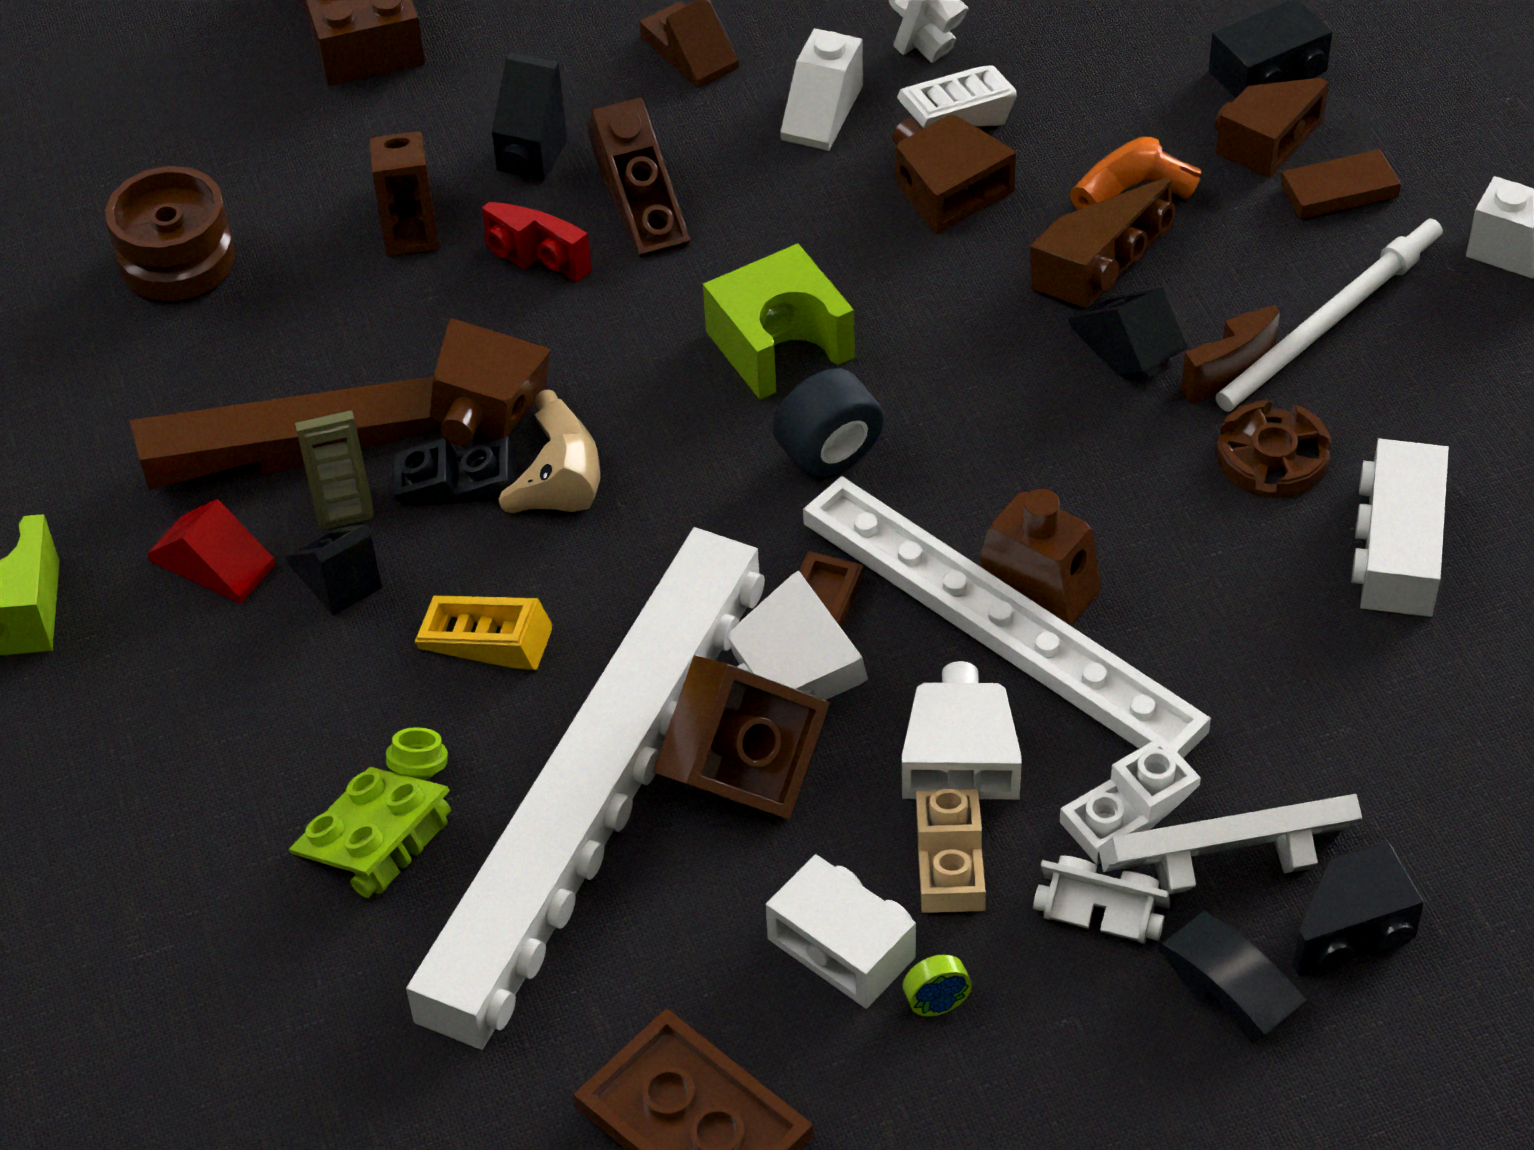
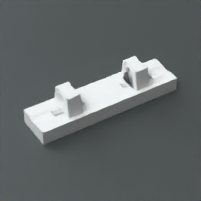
(1287, 826)

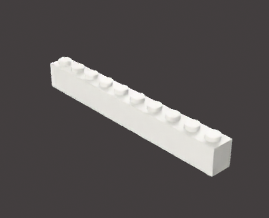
(581, 795)

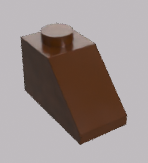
(1270, 123)

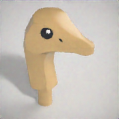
(565, 470)

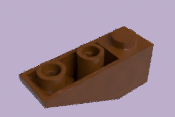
(637, 176)
(1096, 244)

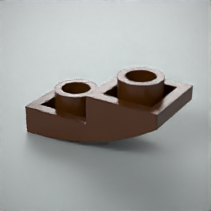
(1219, 363)

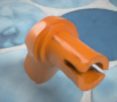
(1130, 165)

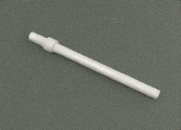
(1394, 260)

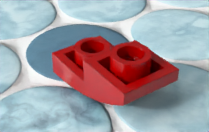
(531, 235)

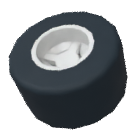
(828, 423)

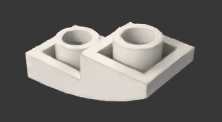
(1134, 800)

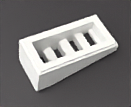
(975, 95)

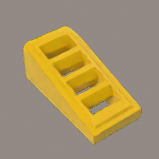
(517, 645)

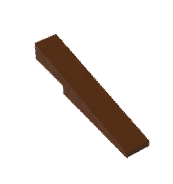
(265, 432)

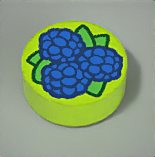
(937, 985)

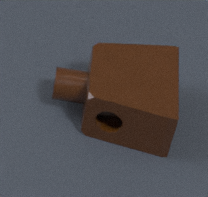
(951, 169)
(402, 178)
(485, 382)
(1044, 554)

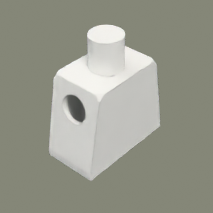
(797, 643)
(961, 738)

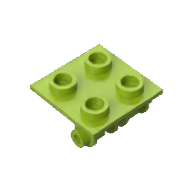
(376, 827)

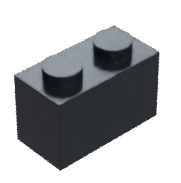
(1270, 48)

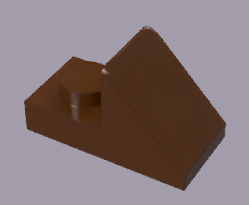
(691, 41)

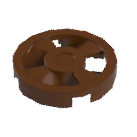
(1272, 448)

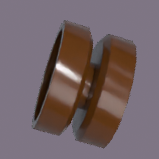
(170, 233)

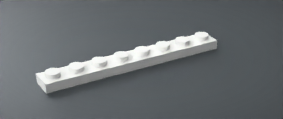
(1004, 619)

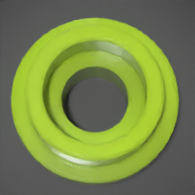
(416, 753)

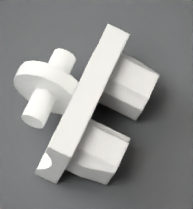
(928, 25)

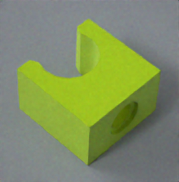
(776, 303)
(29, 590)

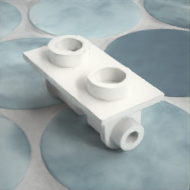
(1127, 901)

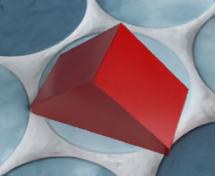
(214, 552)

